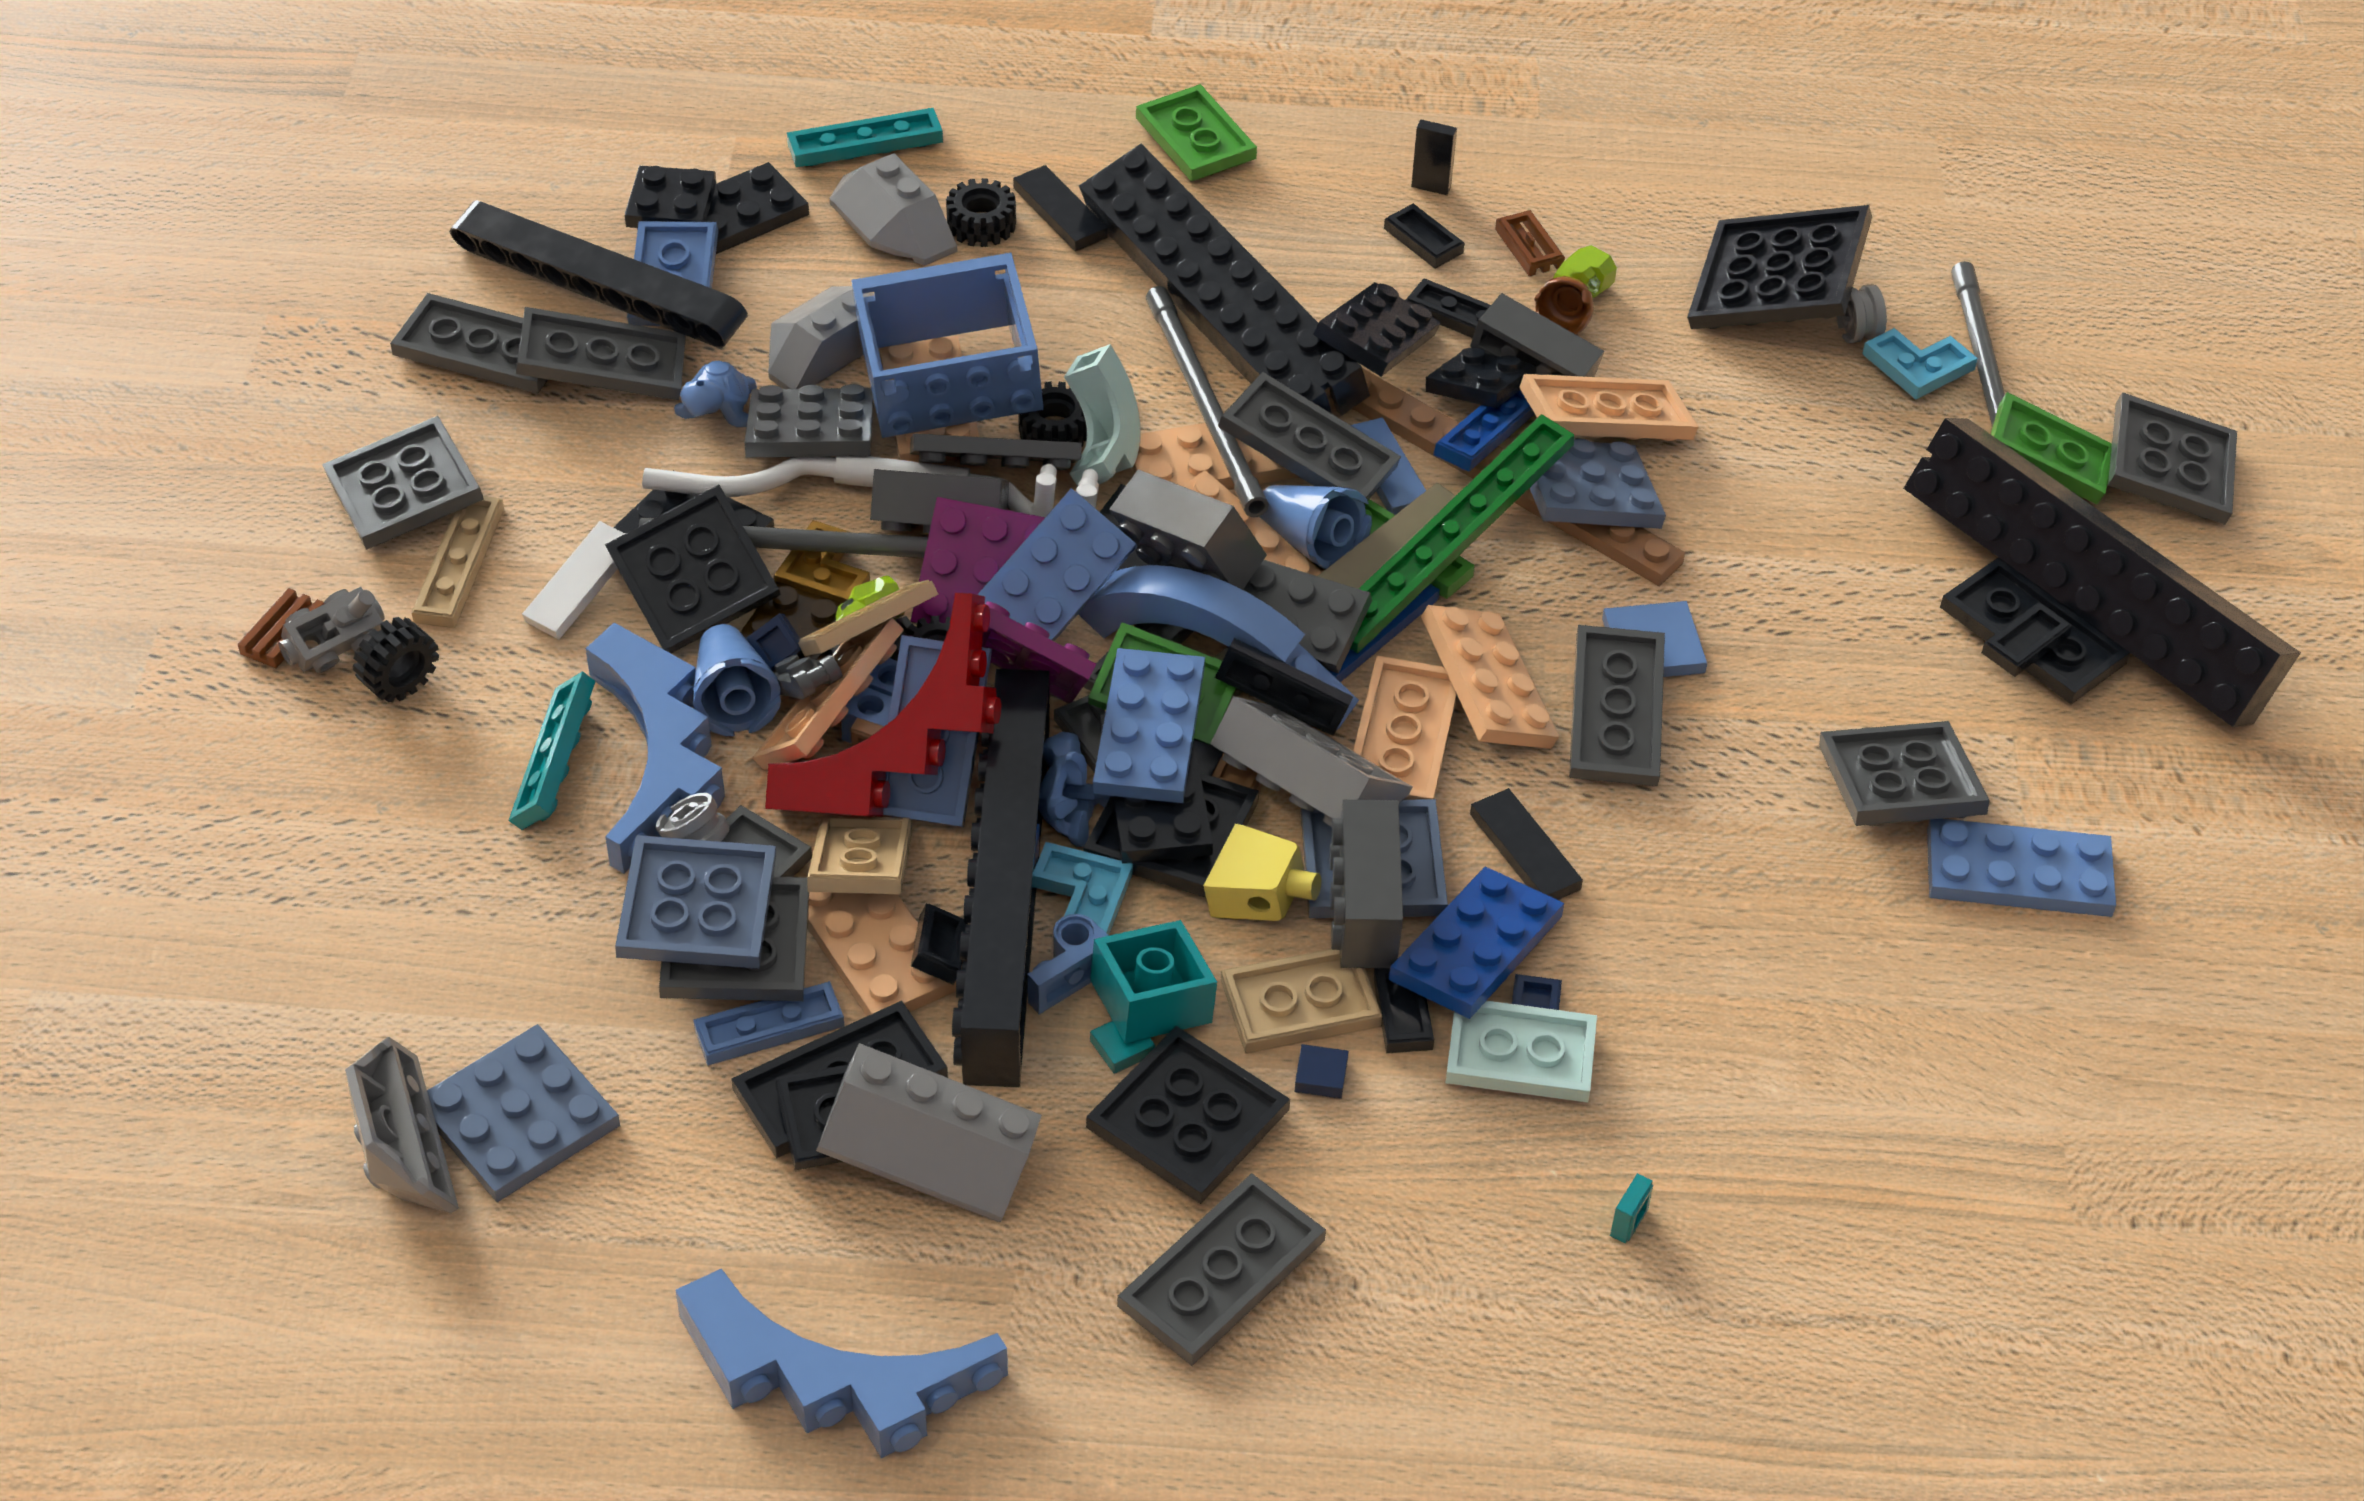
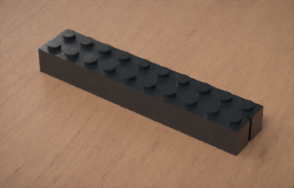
(1218, 281)
(2102, 572)
(1002, 903)

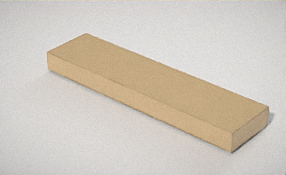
(457, 563)

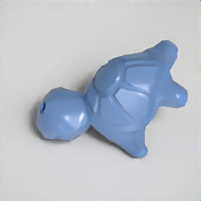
(715, 388)
(1064, 796)

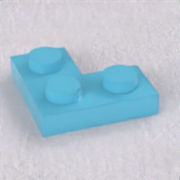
(1918, 369)
(1091, 881)

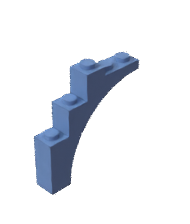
(659, 696)
(823, 1383)

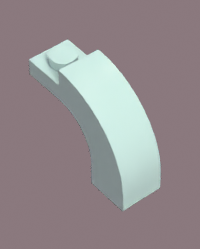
(1109, 413)

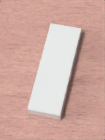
(574, 583)

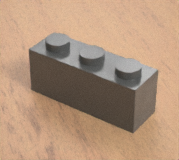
(1523, 333)

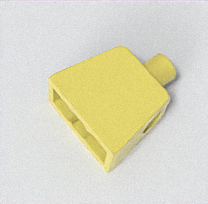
(1258, 877)

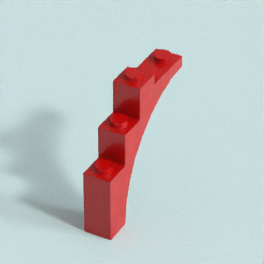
(910, 743)

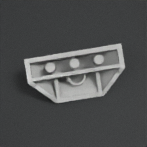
(894, 211)
(815, 339)
(399, 1127)

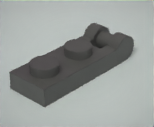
(801, 676)

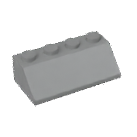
(1300, 759)
(929, 1132)

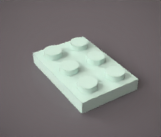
(1523, 1051)

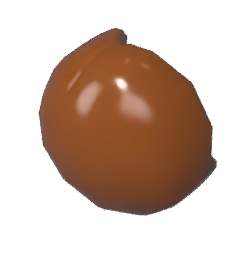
(1566, 303)

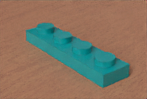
(864, 137)
(552, 750)

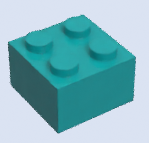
(1153, 981)

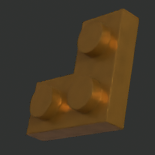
(821, 571)

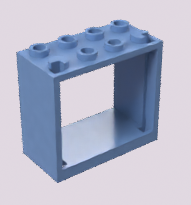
(940, 304)

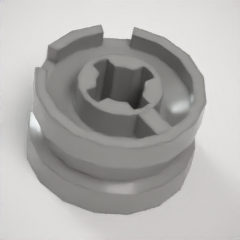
(1864, 314)
(694, 819)

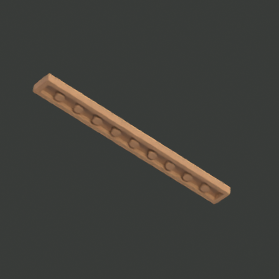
(1425, 426)

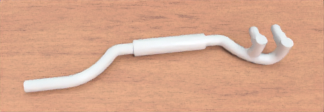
(859, 472)

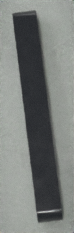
(599, 274)

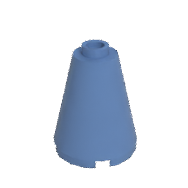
(1318, 520)
(733, 683)

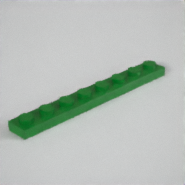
(1460, 523)

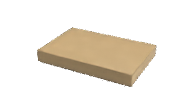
(867, 617)
(860, 855)
(1298, 1000)

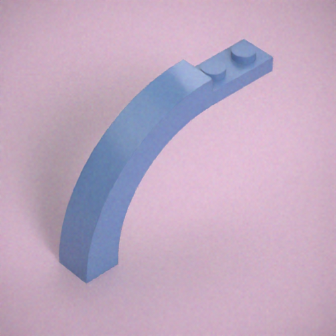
(1205, 606)

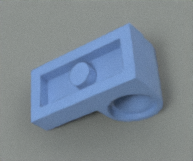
(1071, 962)

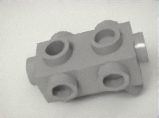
(335, 626)

